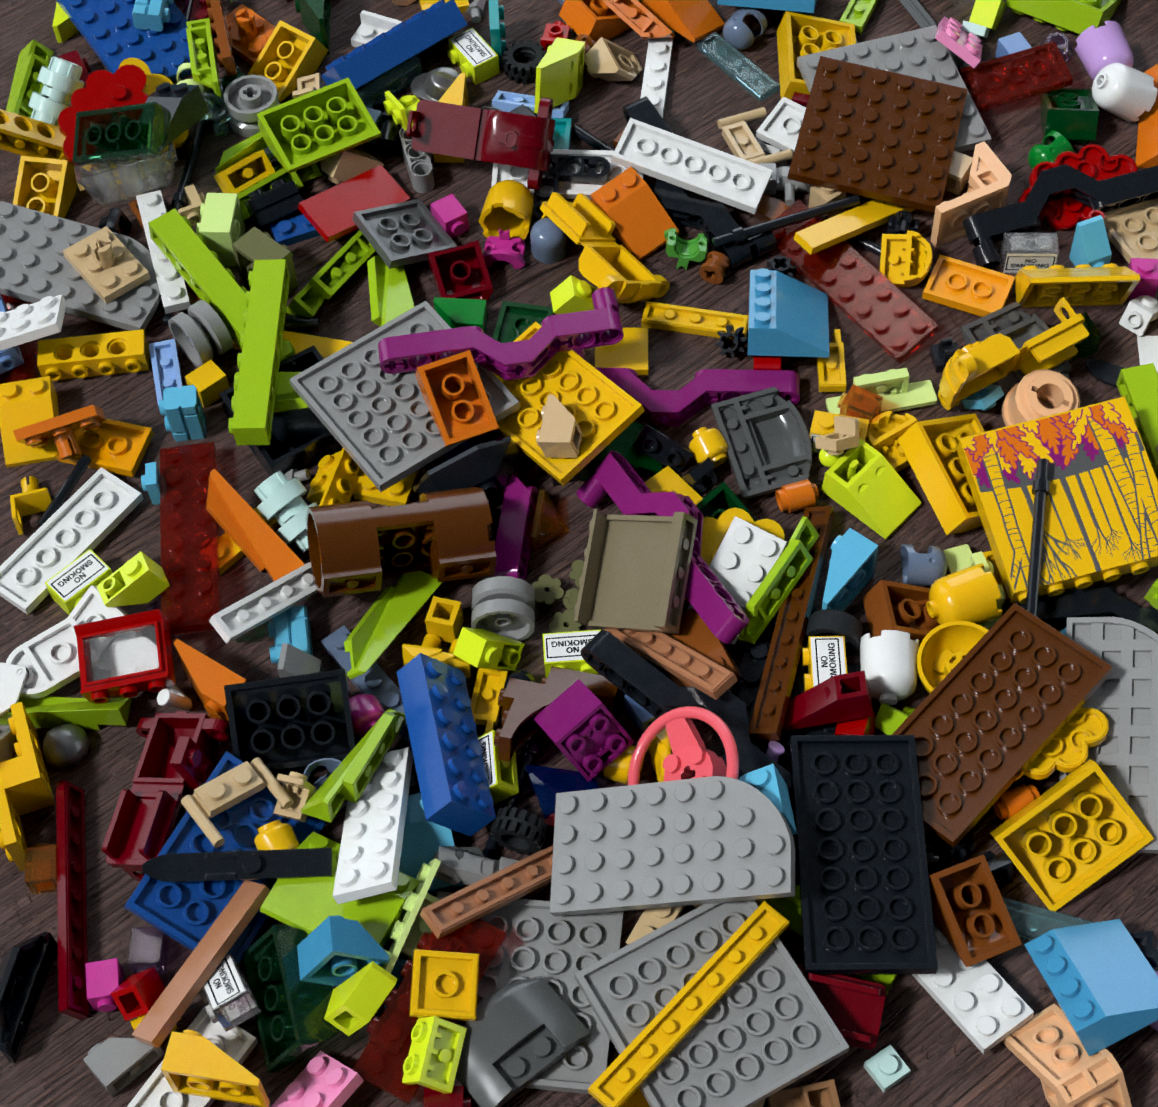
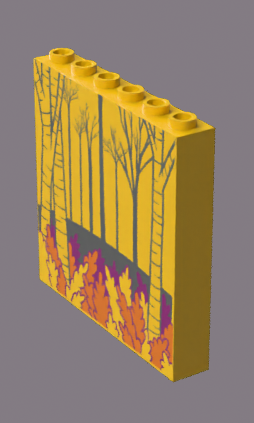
(1098, 505)

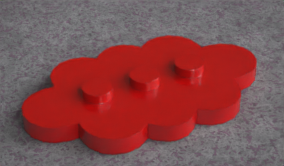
(101, 92)
(1090, 160)

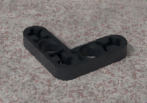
(559, 173)

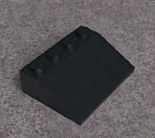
(291, 719)

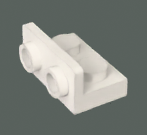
(371, 26)

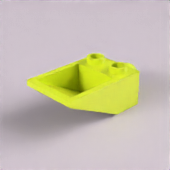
(560, 72)
(873, 494)

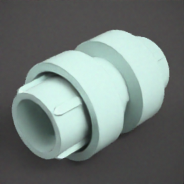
(60, 82)
(284, 502)

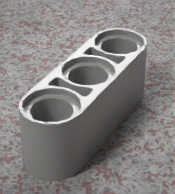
(417, 164)

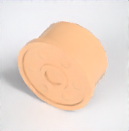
(1039, 396)

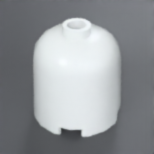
(1124, 91)
(889, 665)

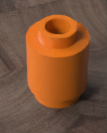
(797, 496)
(1014, 800)

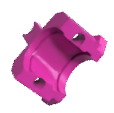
(504, 249)

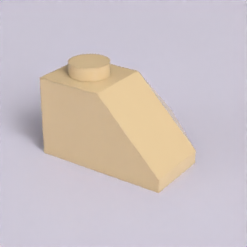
(611, 62)
(348, 165)

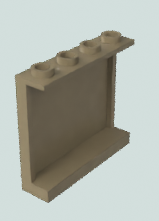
(635, 572)

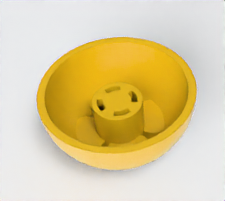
(945, 649)

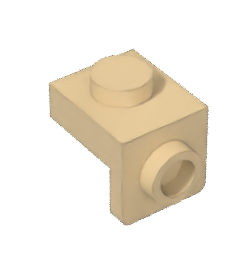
(308, 84)
(192, 211)
(844, 436)
(299, 790)

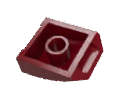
(461, 272)

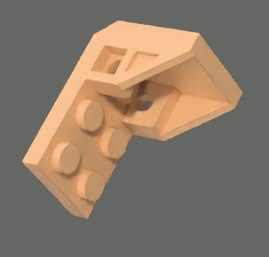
(986, 191)
(1064, 1067)

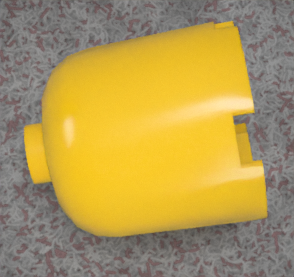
(507, 207)
(965, 597)

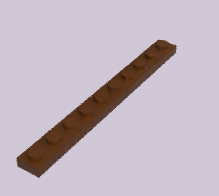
(789, 637)

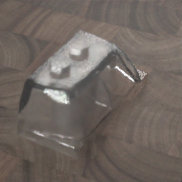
(122, 180)

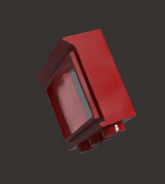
(125, 656)

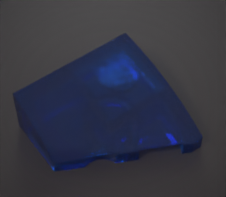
(549, 781)

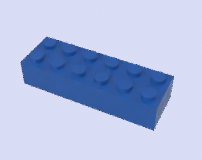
(396, 45)
(445, 745)

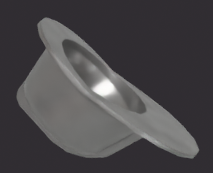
(434, 83)

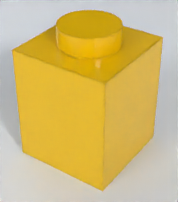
(209, 382)
(444, 618)

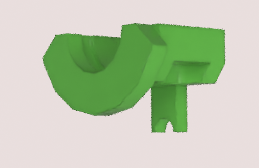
(685, 250)

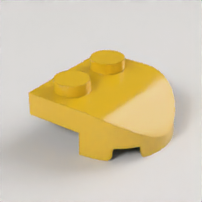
(905, 258)
(883, 436)

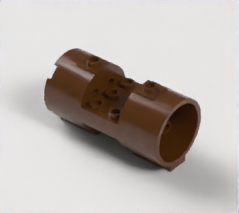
(361, 545)

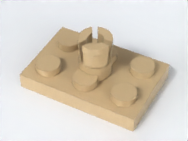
(106, 264)

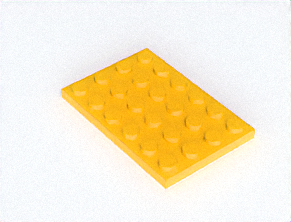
(591, 398)

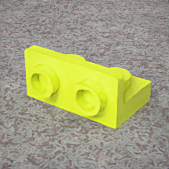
(401, 108)
(434, 1054)

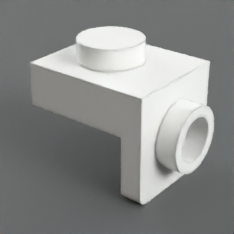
(1139, 314)

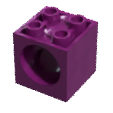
(583, 730)

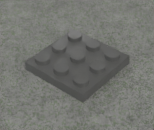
(403, 232)

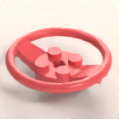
(689, 755)

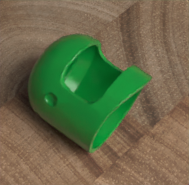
(1048, 152)

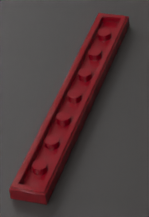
(71, 900)

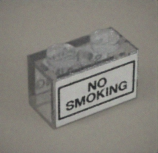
(1028, 250)
(229, 995)

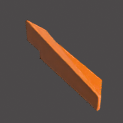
(639, 19)
(1148, 131)
(249, 530)

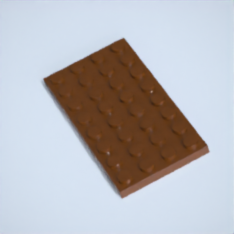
(996, 717)

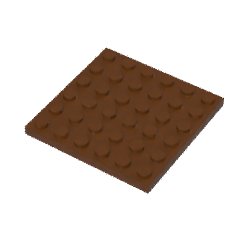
(878, 134)

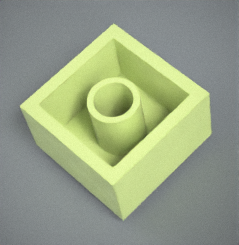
(221, 225)

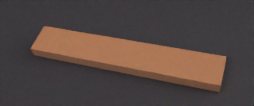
(679, 660)
(489, 893)
(201, 964)

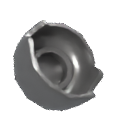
(65, 746)

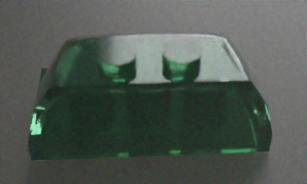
(120, 133)
(290, 1008)

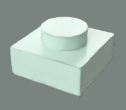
(979, 30)
(887, 1068)

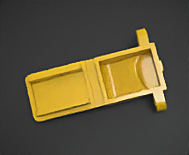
(602, 259)
(993, 358)

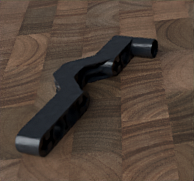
(1052, 185)
(695, 213)
(1091, 603)
(660, 694)

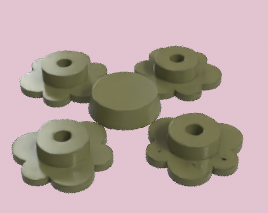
(546, 583)

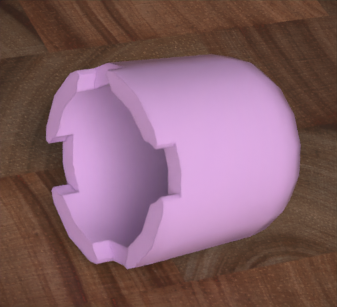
(1103, 47)

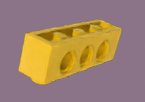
(30, 136)
(93, 355)

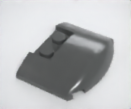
(1015, 325)
(764, 441)
(515, 1040)

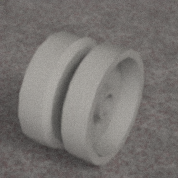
(245, 99)
(200, 333)
(504, 607)

